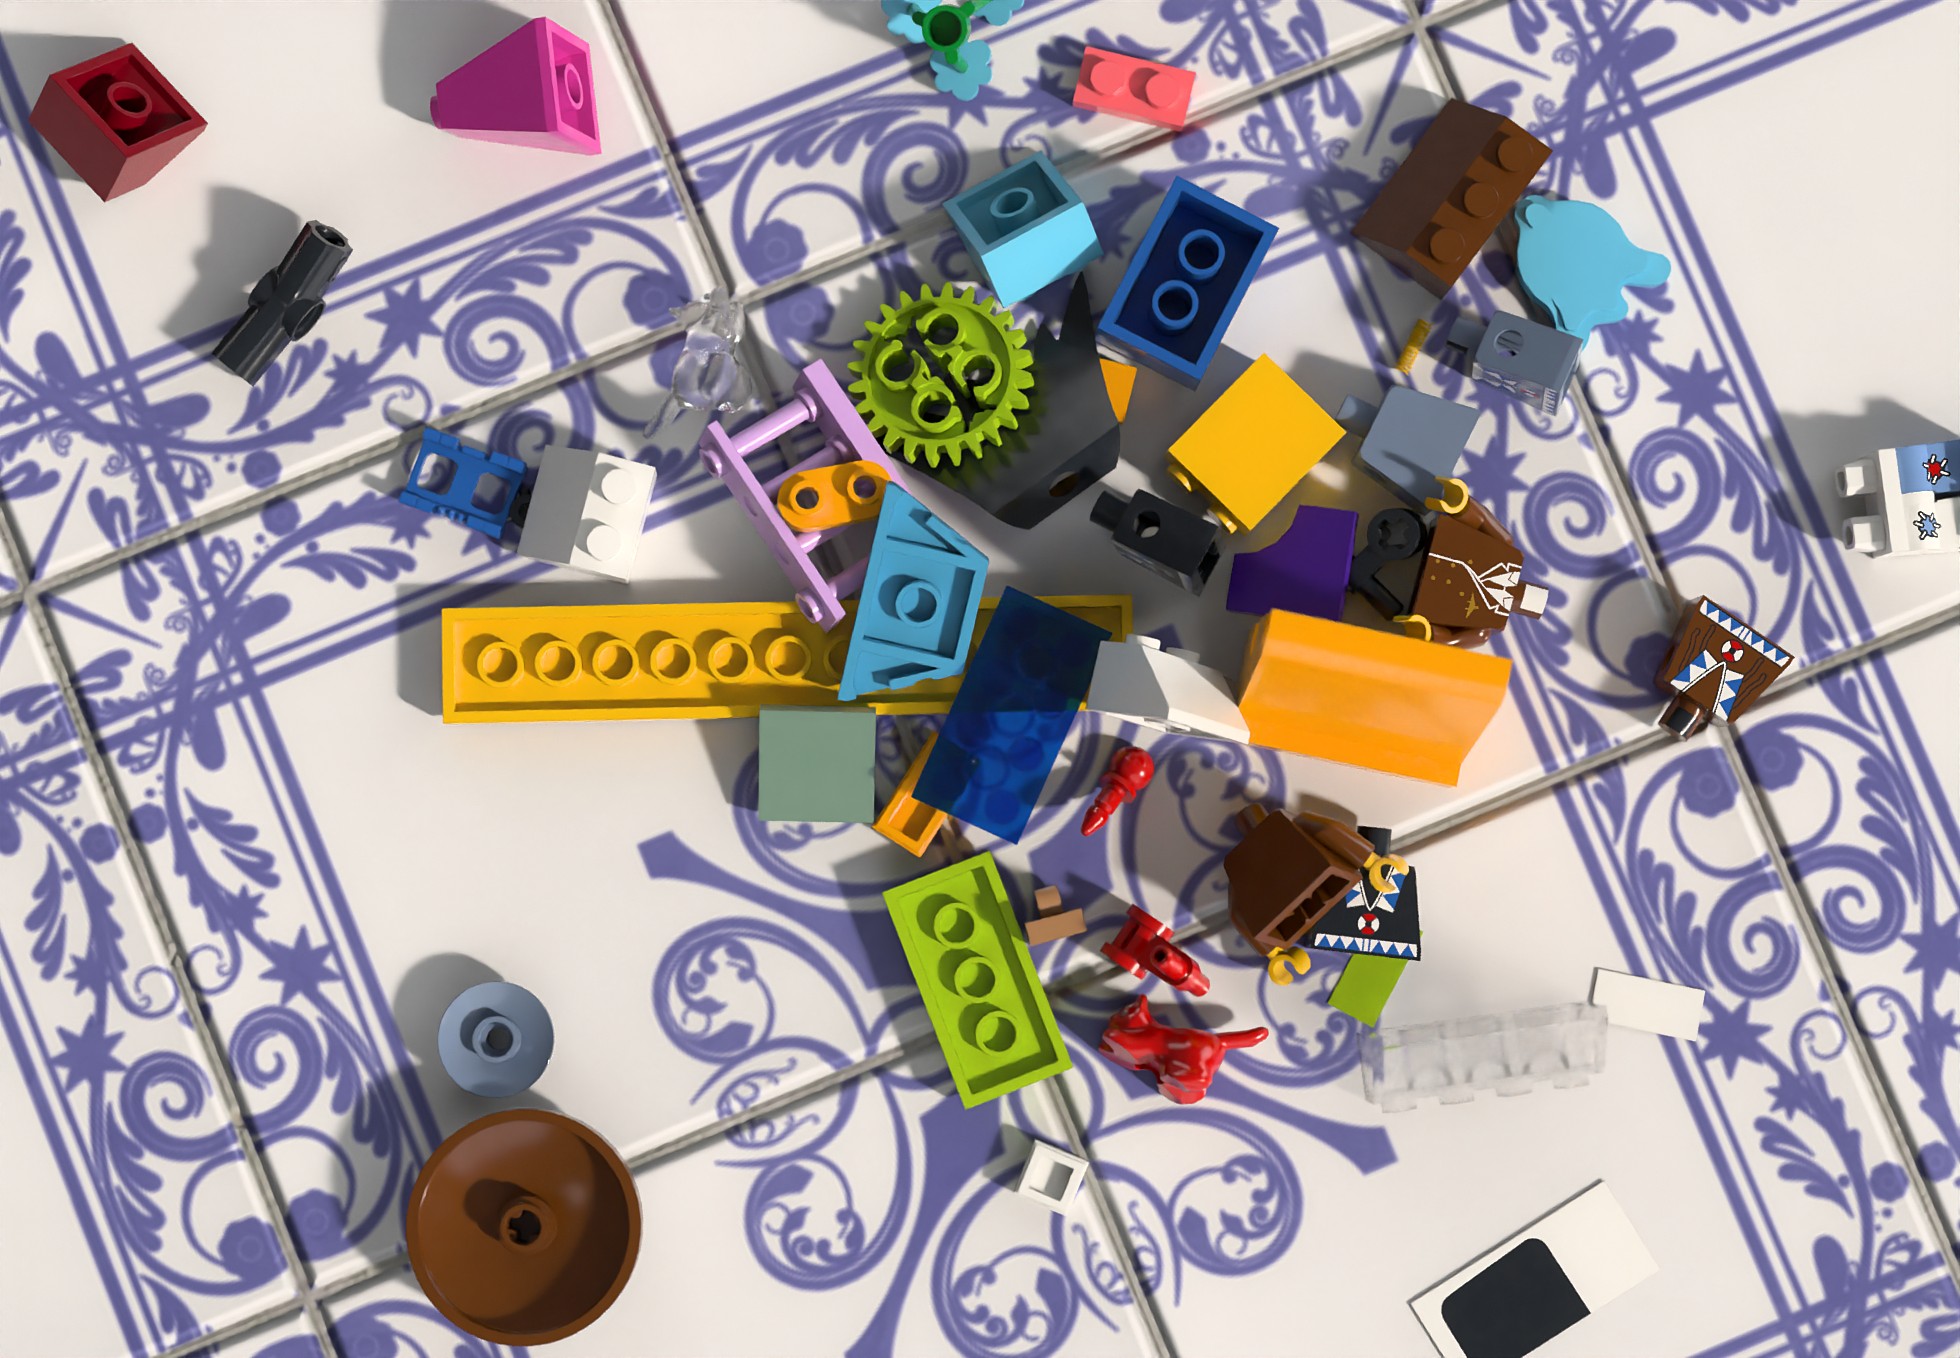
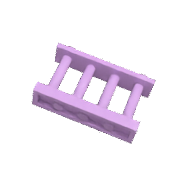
(848, 440)

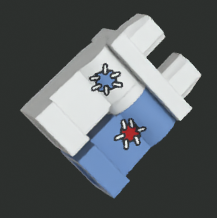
(1901, 500)

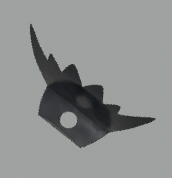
(1062, 431)

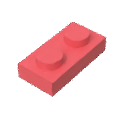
(1133, 89)

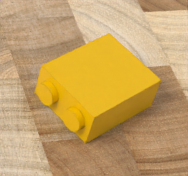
(1252, 446)

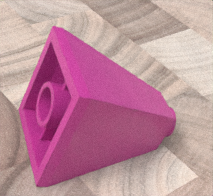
(524, 93)

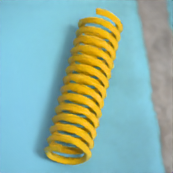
(1411, 346)

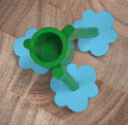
(947, 29)

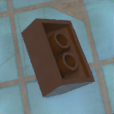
(1451, 194)

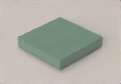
(816, 763)

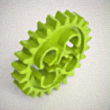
(980, 343)

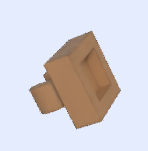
(1053, 921)

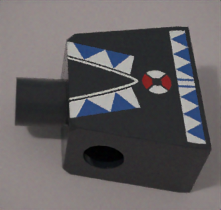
(1180, 551)
(1372, 919)

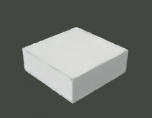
(1050, 1177)

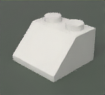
(587, 512)
(1164, 691)

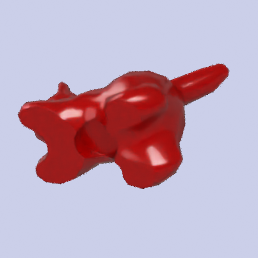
(1178, 1057)

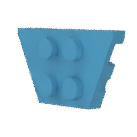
(913, 601)

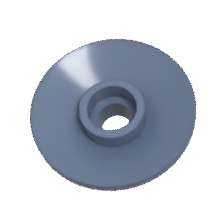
(466, 1044)

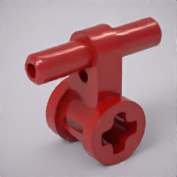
(1145, 947)

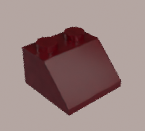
(115, 120)

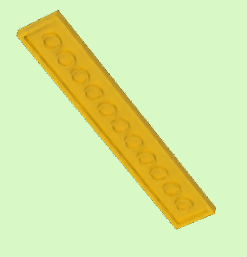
(682, 661)

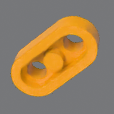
(835, 495)

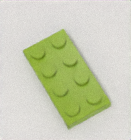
(977, 980)

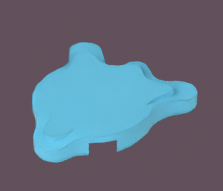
(1577, 262)

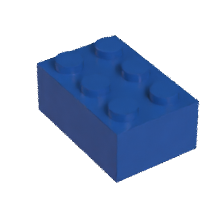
(1185, 283)

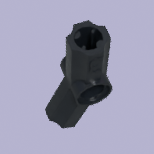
(285, 302)

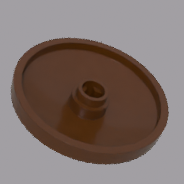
(524, 1227)

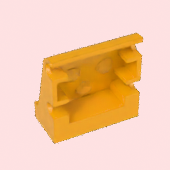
(1366, 697)

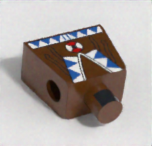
(1714, 668)

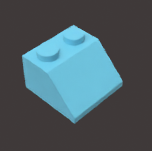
(1024, 229)

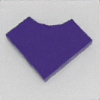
(1301, 571)

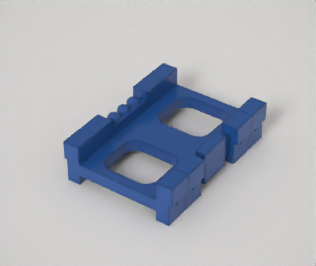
(470, 467)

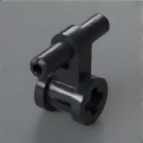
(1379, 553)

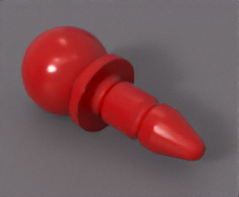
(1129, 771)

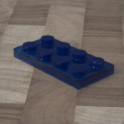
(1011, 715)

